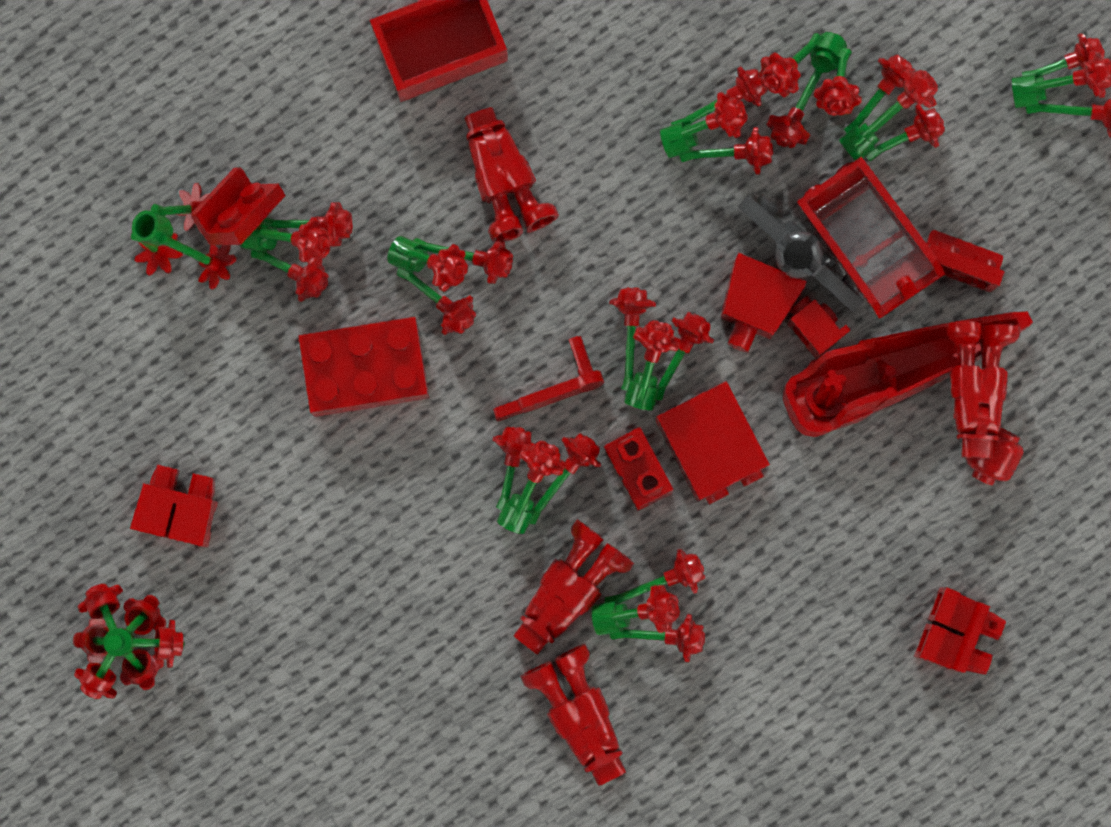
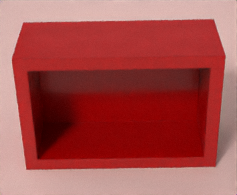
(437, 43)
(363, 366)

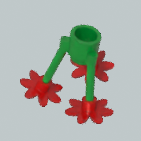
(156, 236)

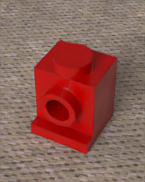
(816, 326)

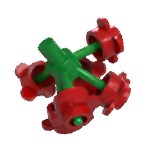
(110, 641)

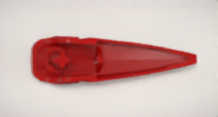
(876, 373)

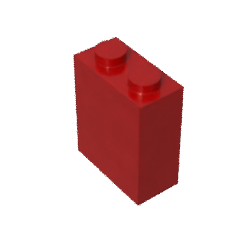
(713, 443)

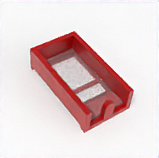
(870, 237)

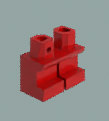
(639, 468)
(174, 513)
(968, 619)

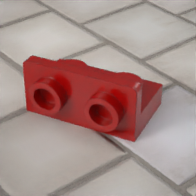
(235, 208)
(967, 261)

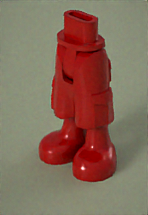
(503, 172)
(978, 390)
(565, 593)
(582, 720)

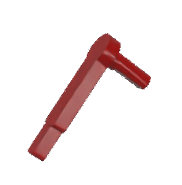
(585, 382)

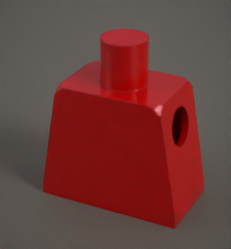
(757, 300)

